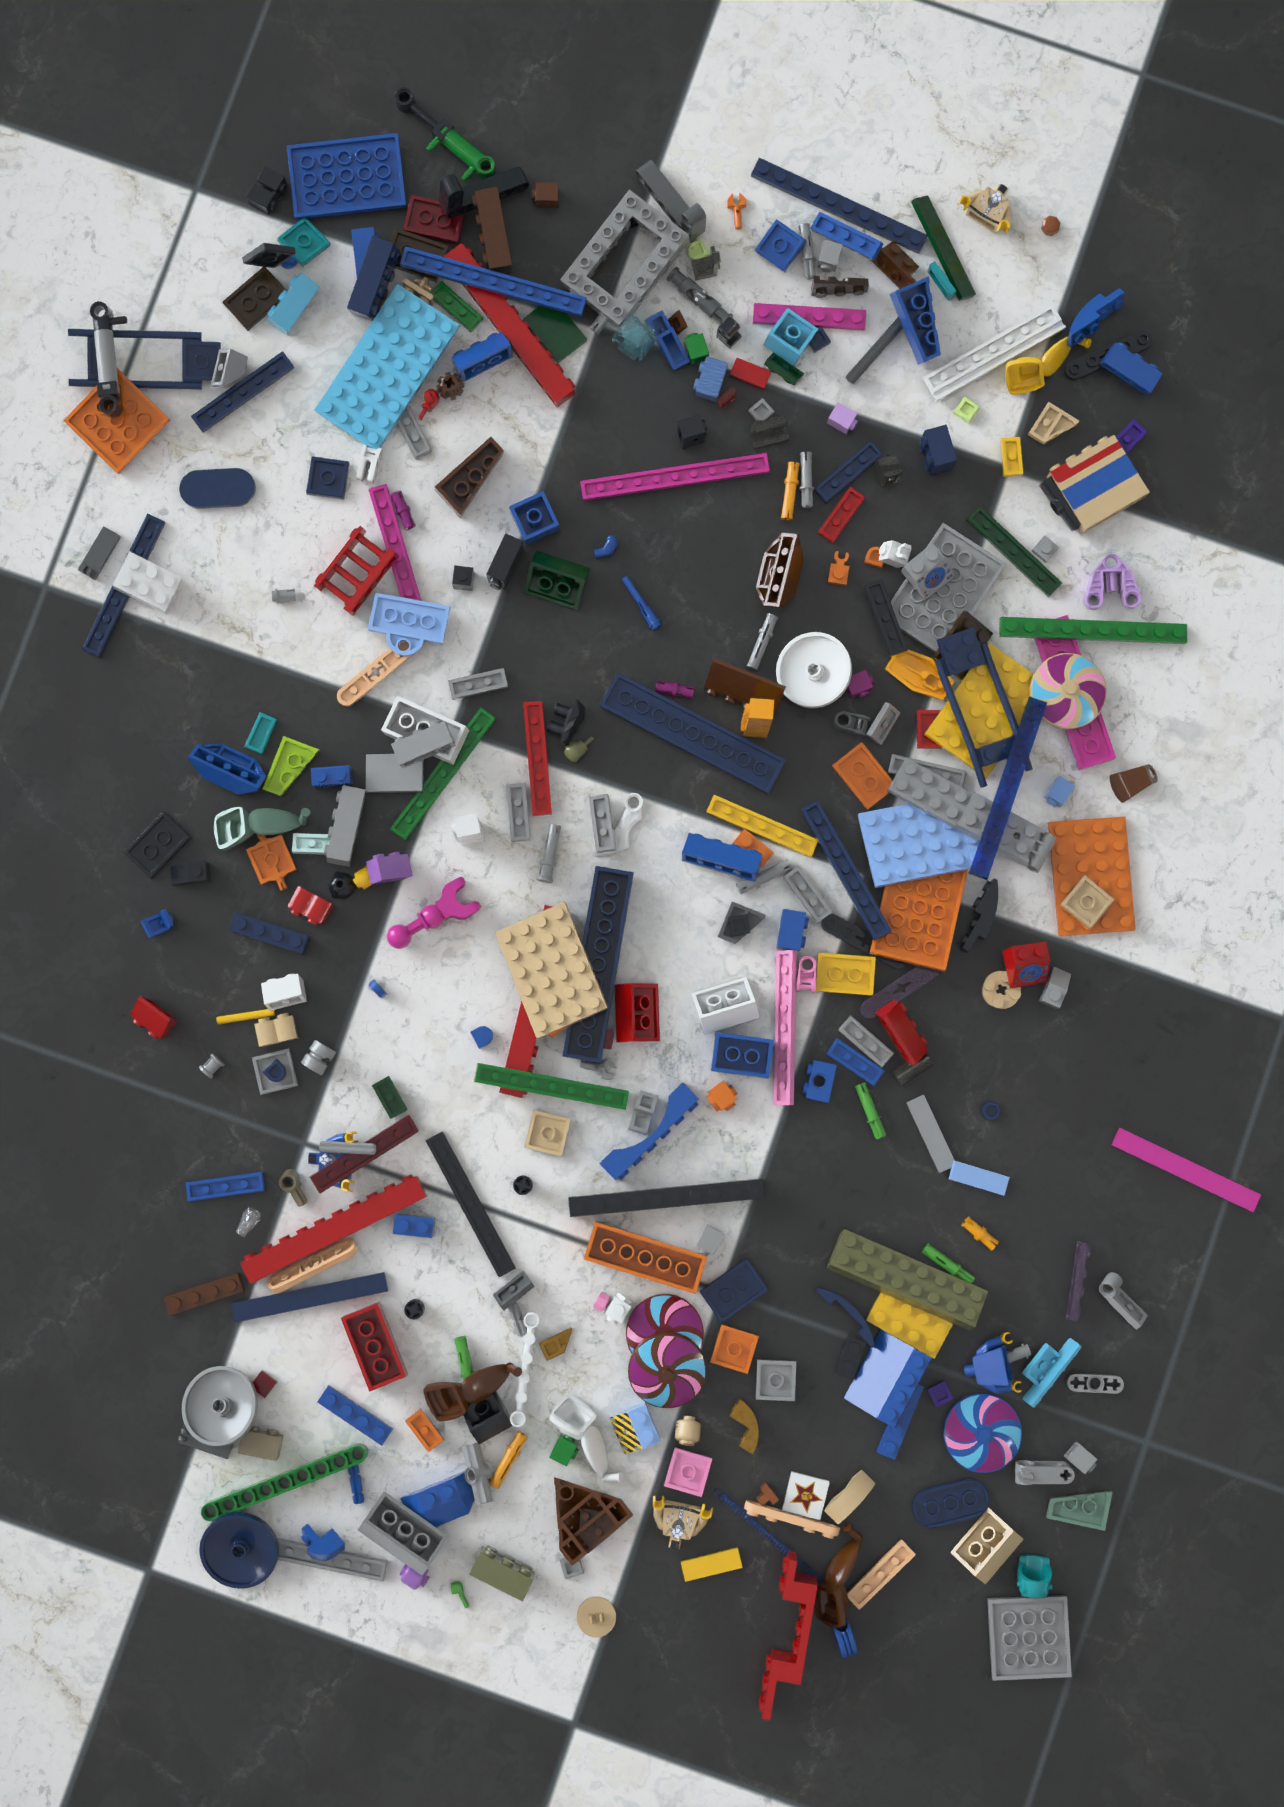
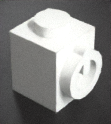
(618, 1308)

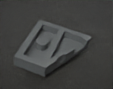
(736, 909)

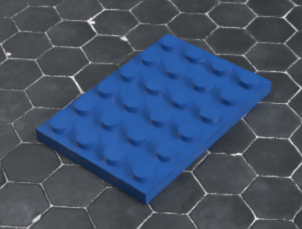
(346, 176)

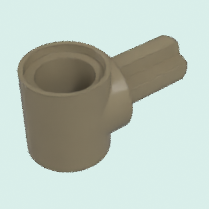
(294, 1188)

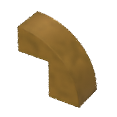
(743, 1413)

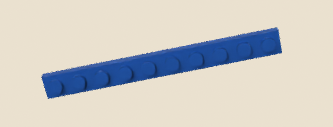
(493, 281)

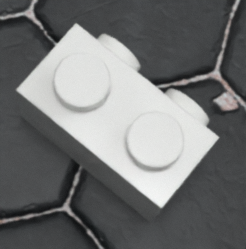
(283, 992)

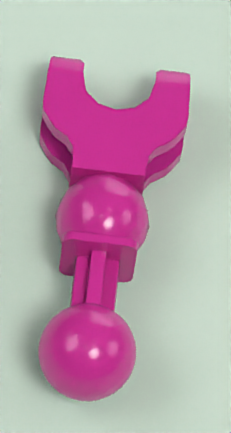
(433, 915)

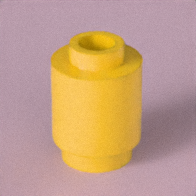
(362, 878)

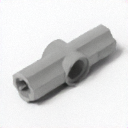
(477, 1474)

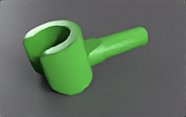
(457, 1587)

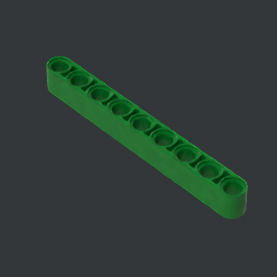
(276, 1486)

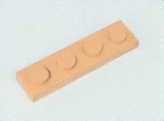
(880, 1574)

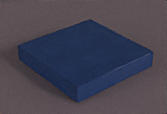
(327, 477)

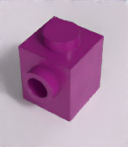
(860, 684)

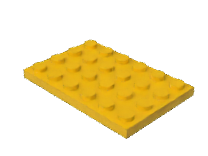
(982, 708)

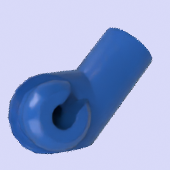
(608, 549)

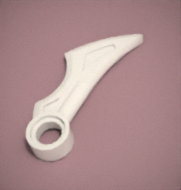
(626, 822)

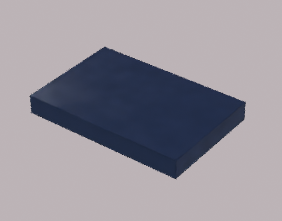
(734, 1290)

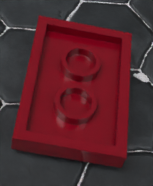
(428, 220)

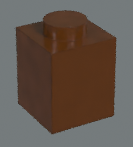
(546, 194)

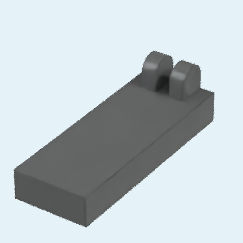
(99, 553)
(187, 1439)

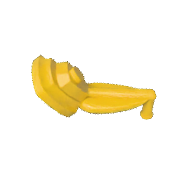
(1029, 372)

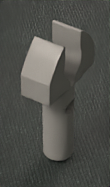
(599, 1068)

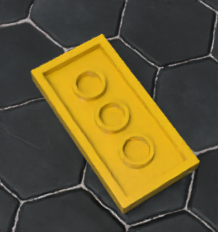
(909, 1324)

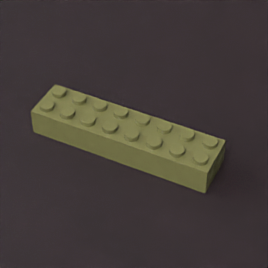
(907, 1280)

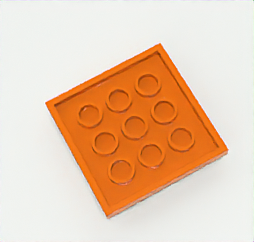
(122, 437)

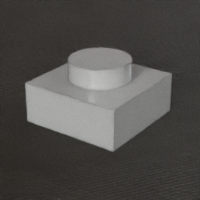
(1045, 549)

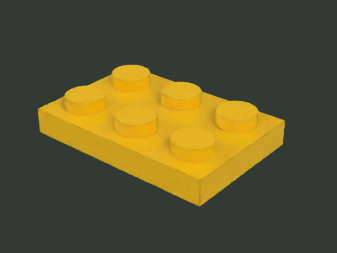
(845, 974)

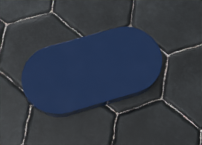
(217, 488)
(950, 1503)

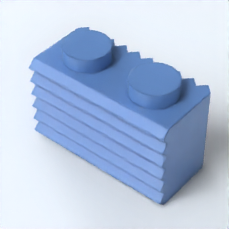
(711, 378)

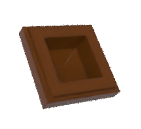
(678, 322)

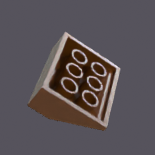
(741, 685)

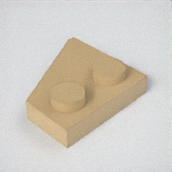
(1051, 424)

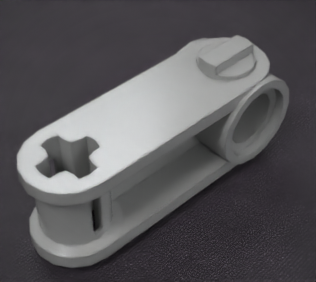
(1043, 1472)

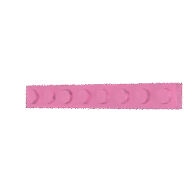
(785, 1027)

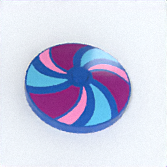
(982, 1432)

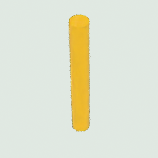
(245, 1016)

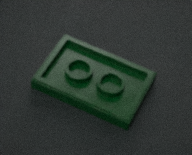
(555, 331)

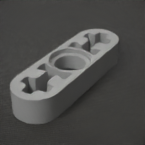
(1109, 1378)

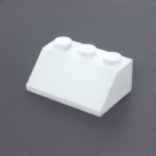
(725, 1005)

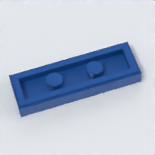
(855, 1062)

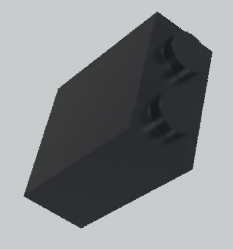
(505, 562)

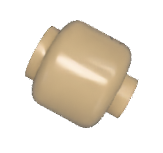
(687, 1431)

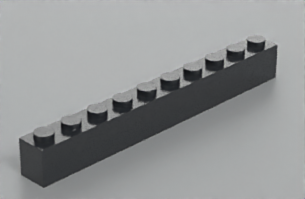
(666, 1197)

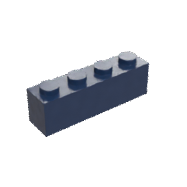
(270, 933)

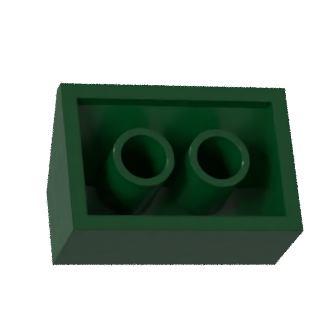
(556, 580)

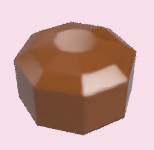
(1050, 225)

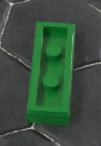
(456, 306)

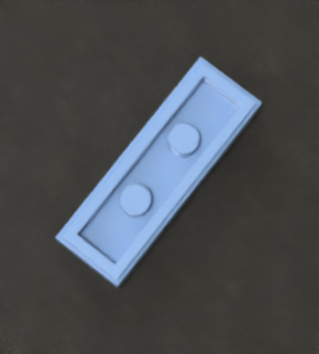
(979, 1178)

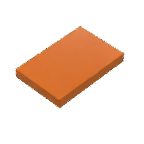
(863, 775)

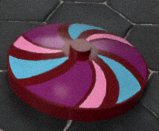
(663, 1314)

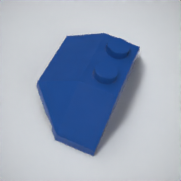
(227, 768)
(442, 1500)

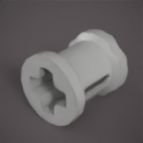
(211, 1066)

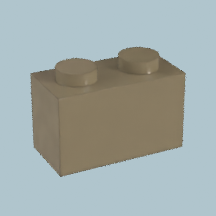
(261, 1443)

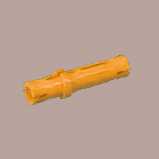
(790, 490)
(506, 1462)

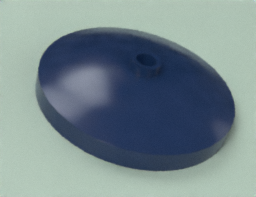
(239, 1550)

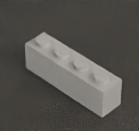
(345, 826)

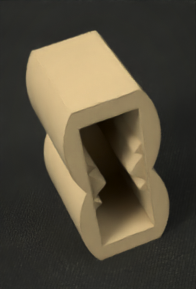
(277, 1030)

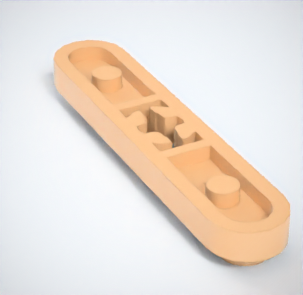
(360, 685)
(302, 1270)
(774, 1514)

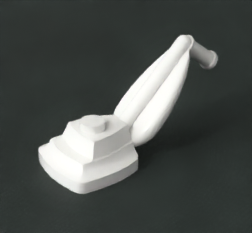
(576, 1421)

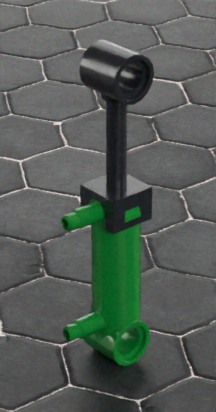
(445, 135)

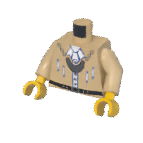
(989, 208)
(679, 1520)

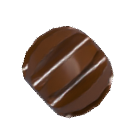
(444, 383)

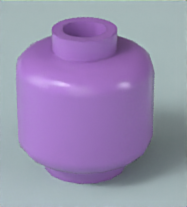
(412, 1578)

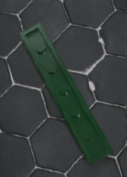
(943, 247)
(1014, 551)

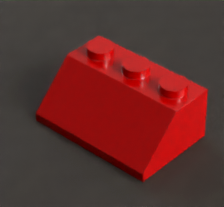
(637, 1012)
(902, 1031)

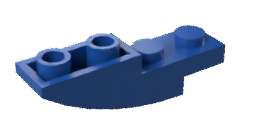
(1089, 318)

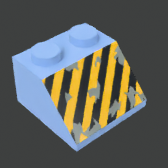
(635, 1428)

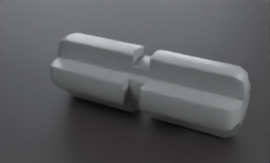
(516, 1315)

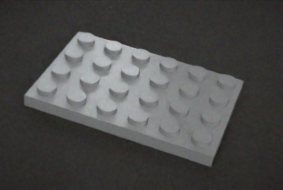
(974, 575)

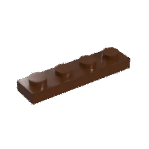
(203, 1294)

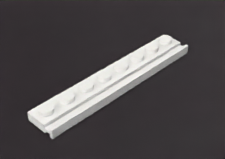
(994, 353)

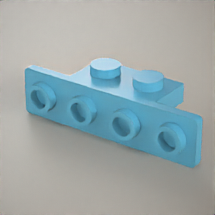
(1046, 1368)

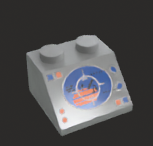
(928, 571)

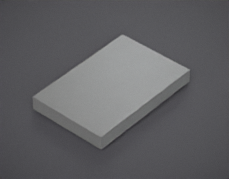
(387, 776)

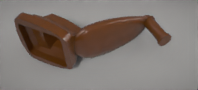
(451, 1399)
(831, 1596)

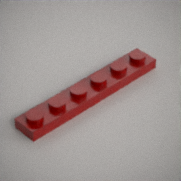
(537, 758)

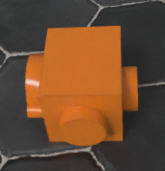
(722, 1096)

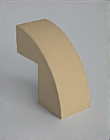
(848, 1499)

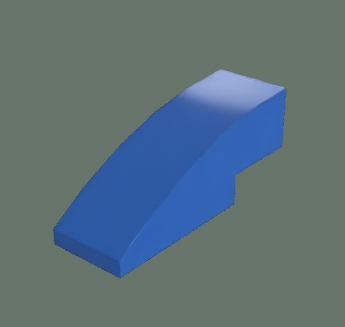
(667, 340)

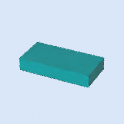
(941, 281)
(261, 733)

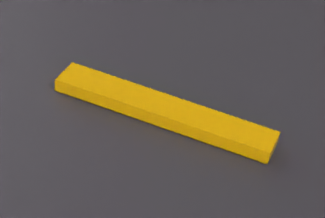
(762, 826)

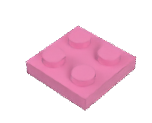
(688, 1471)

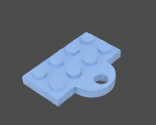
(408, 621)

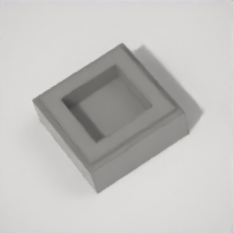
(761, 411)
(571, 1571)

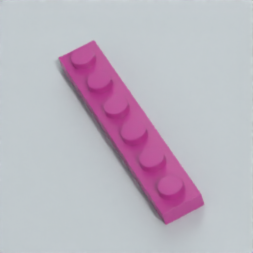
(818, 316)

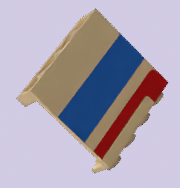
(1099, 482)

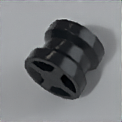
(520, 1186)
(413, 1312)

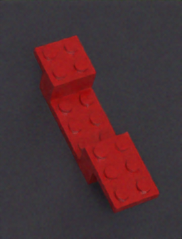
(781, 1664)

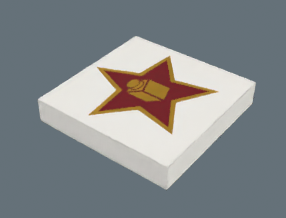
(805, 1495)

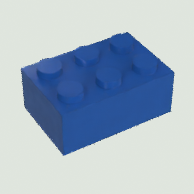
(742, 1055)

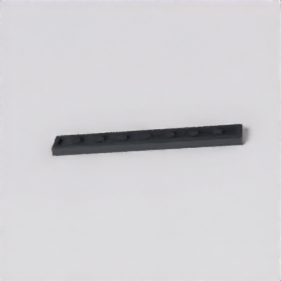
(470, 1204)

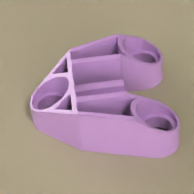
(1126, 580)

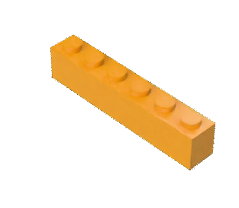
(757, 718)

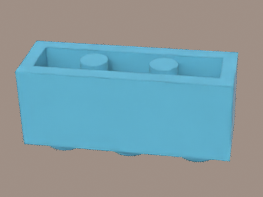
(292, 302)

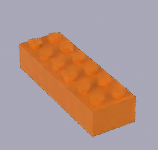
(645, 1257)

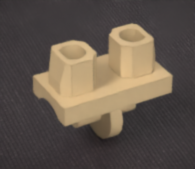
(420, 291)

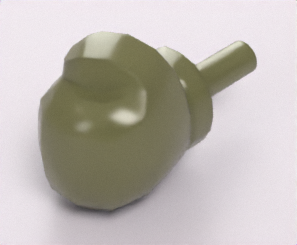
(575, 750)

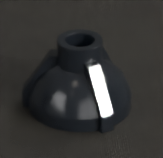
(347, 889)

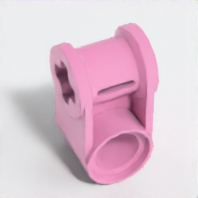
(806, 976)

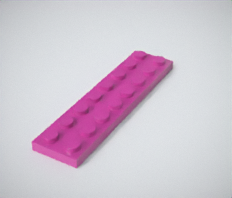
(1091, 742)

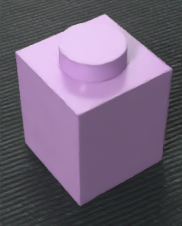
(842, 418)

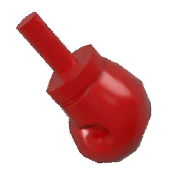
(431, 399)

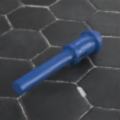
(647, 612)

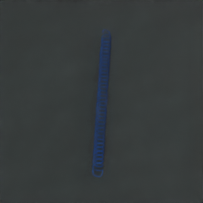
(769, 1535)

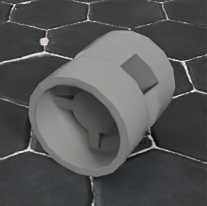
(318, 1057)

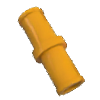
(980, 1233)

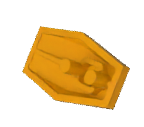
(918, 674)

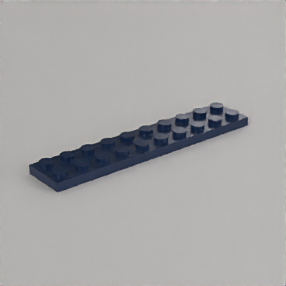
(692, 733)

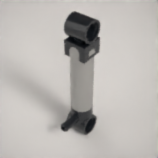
(108, 386)

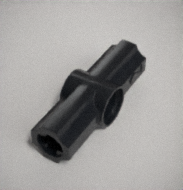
(1059, 503)

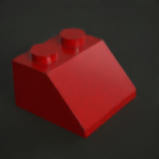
(153, 1017)

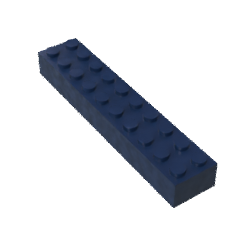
(603, 945)

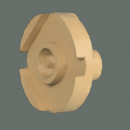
(996, 999)

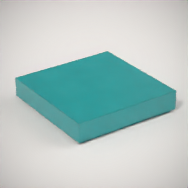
(306, 239)

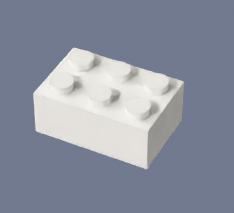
(147, 582)

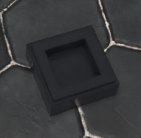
(739, 925)

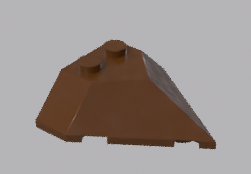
(585, 1518)

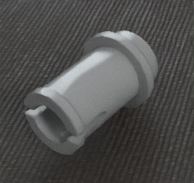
(283, 595)
(1019, 1353)

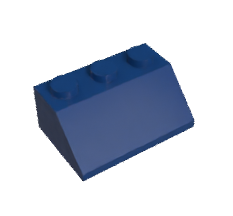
(482, 356)

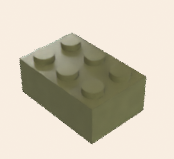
(502, 1572)

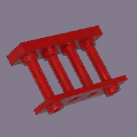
(365, 587)

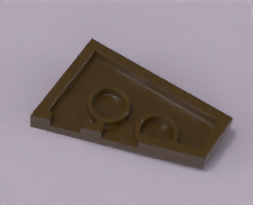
(832, 286)

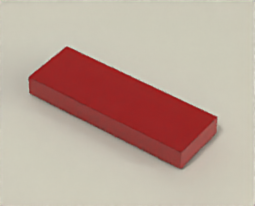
(841, 515)

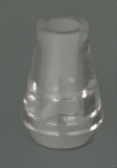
(248, 1220)

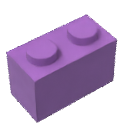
(389, 868)

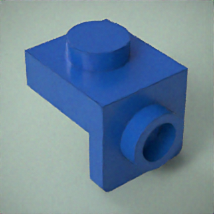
(158, 923)

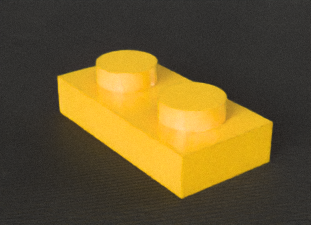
(1011, 457)

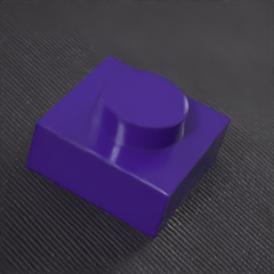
(939, 1393)

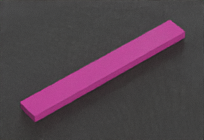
(393, 539)
(1186, 1170)

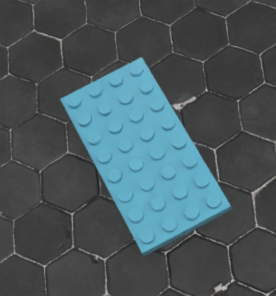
(387, 367)

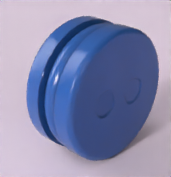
(845, 1640)

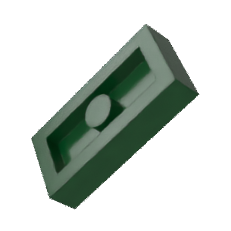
(784, 369)
(389, 1097)

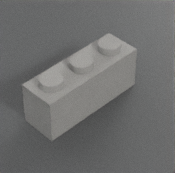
(423, 744)

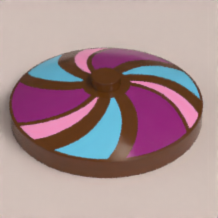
(667, 1370)

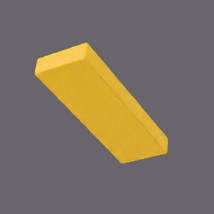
(711, 1564)

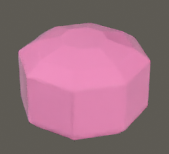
(602, 1302)

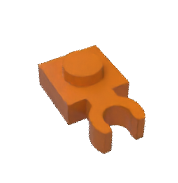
(839, 572)

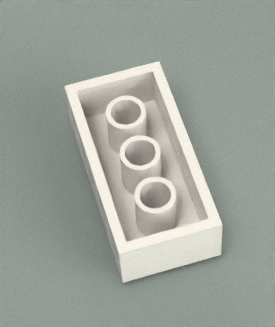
(407, 717)

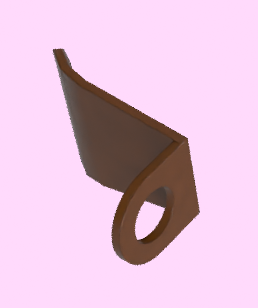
(1132, 781)

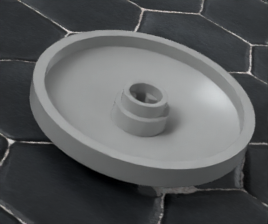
(220, 1406)

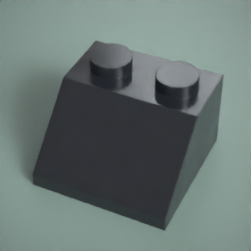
(487, 1418)

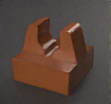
(767, 1494)

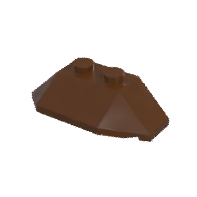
(780, 571)

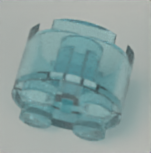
(634, 338)

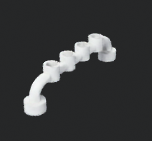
(518, 1417)

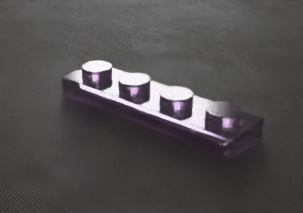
(1079, 1273)

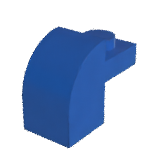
(322, 1548)

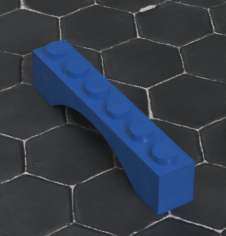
(621, 1159)

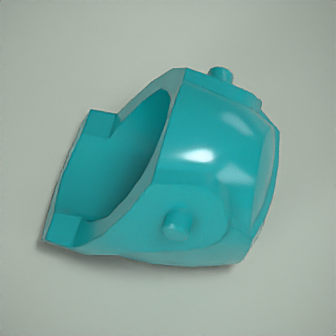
(1034, 1576)

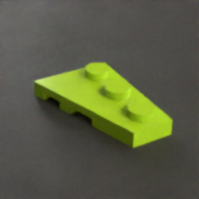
(288, 765)

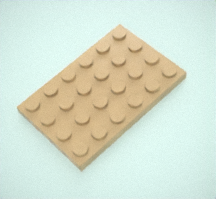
(551, 970)

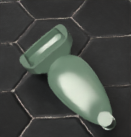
(236, 825)

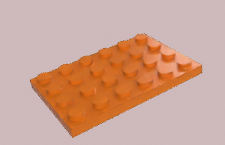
(1101, 853)
(921, 920)

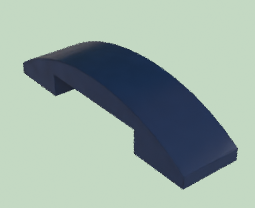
(864, 1330)

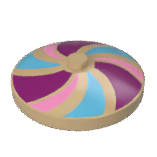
(1071, 688)

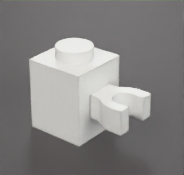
(894, 553)

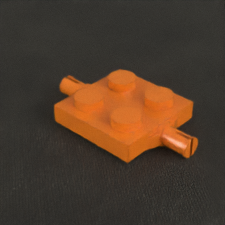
(271, 860)

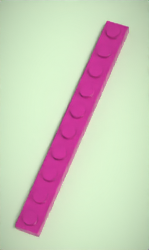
(674, 476)

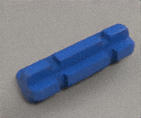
(356, 1484)

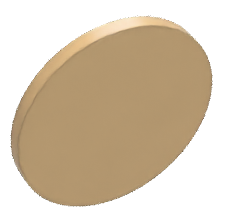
(596, 1617)

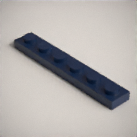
(242, 392)

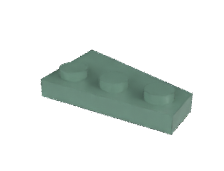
(1081, 1509)

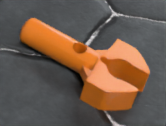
(737, 209)

